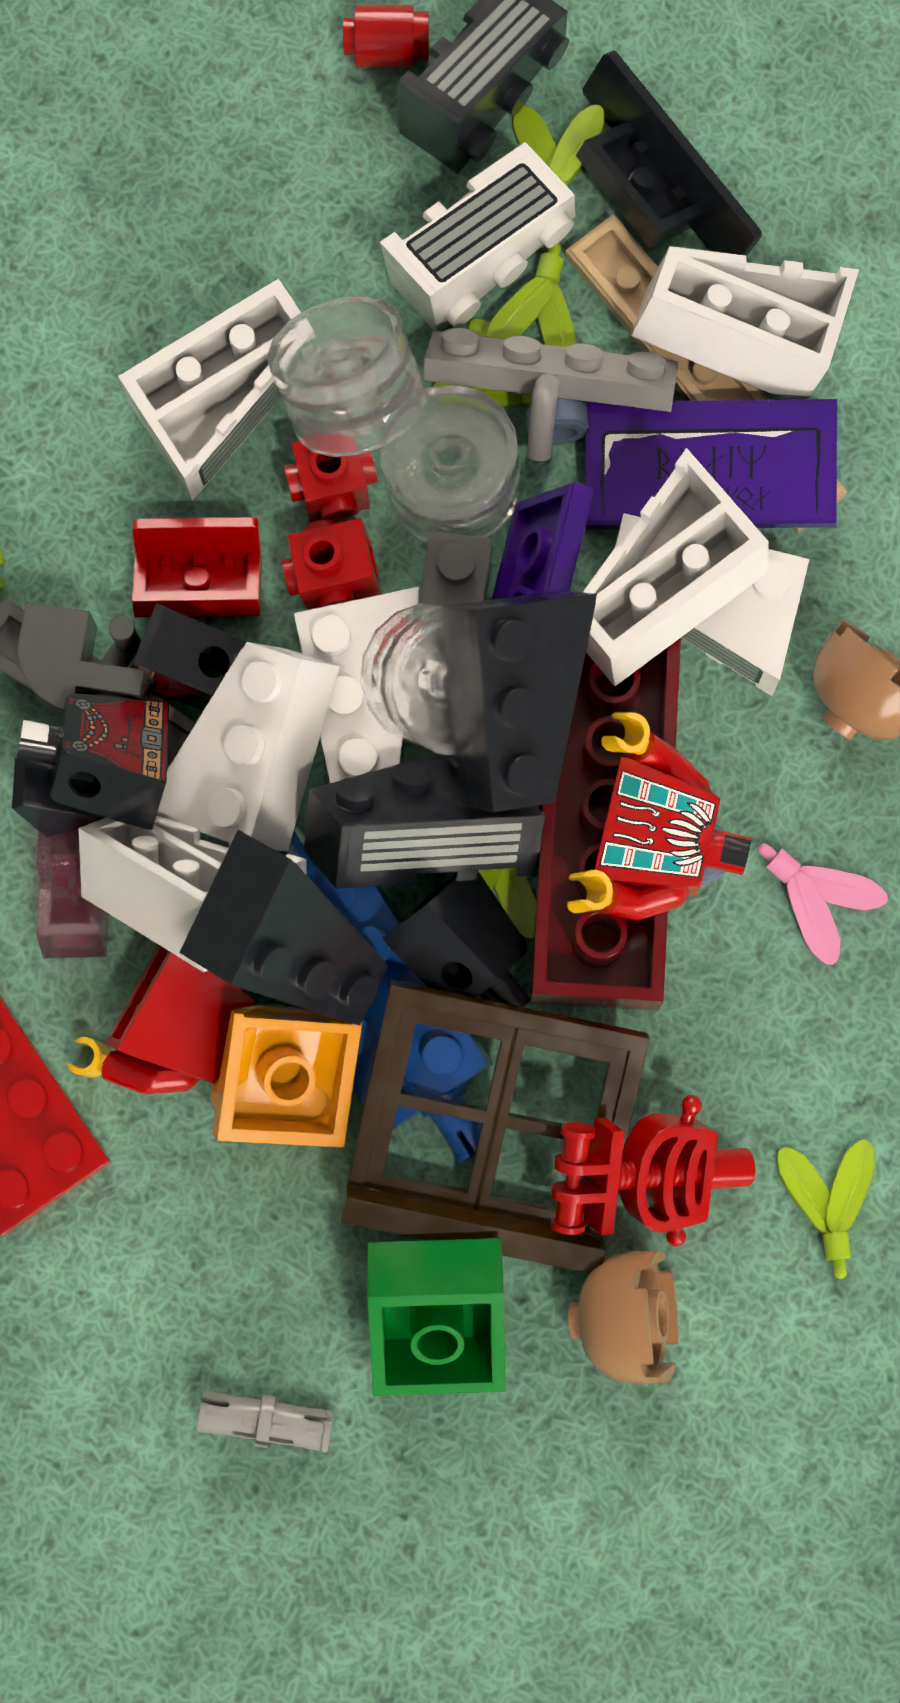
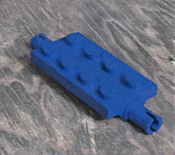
(438, 1057)

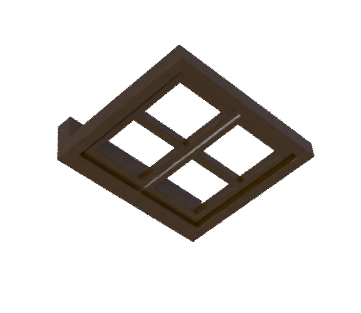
(450, 1212)

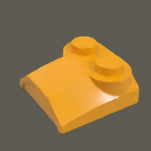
(285, 1077)

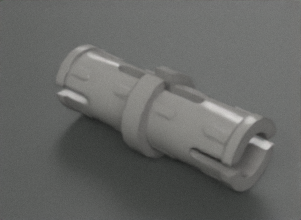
(265, 1421)

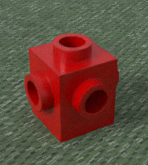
(333, 494)
(331, 563)

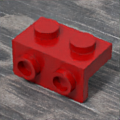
(197, 566)

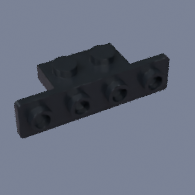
(655, 169)

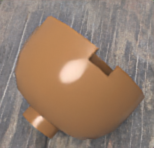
(858, 685)
(627, 1317)

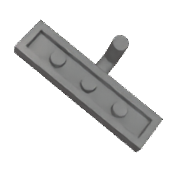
(549, 374)

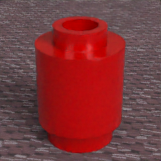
(387, 36)

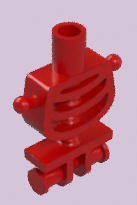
(663, 1158)

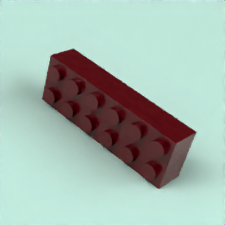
(592, 954)

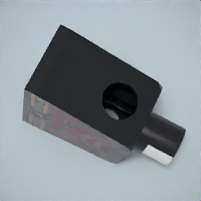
(174, 651)
(104, 755)

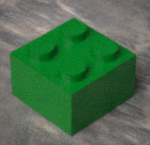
(436, 1316)

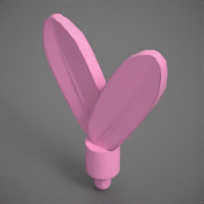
(810, 890)

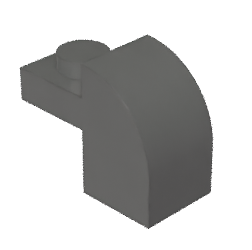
(57, 658)

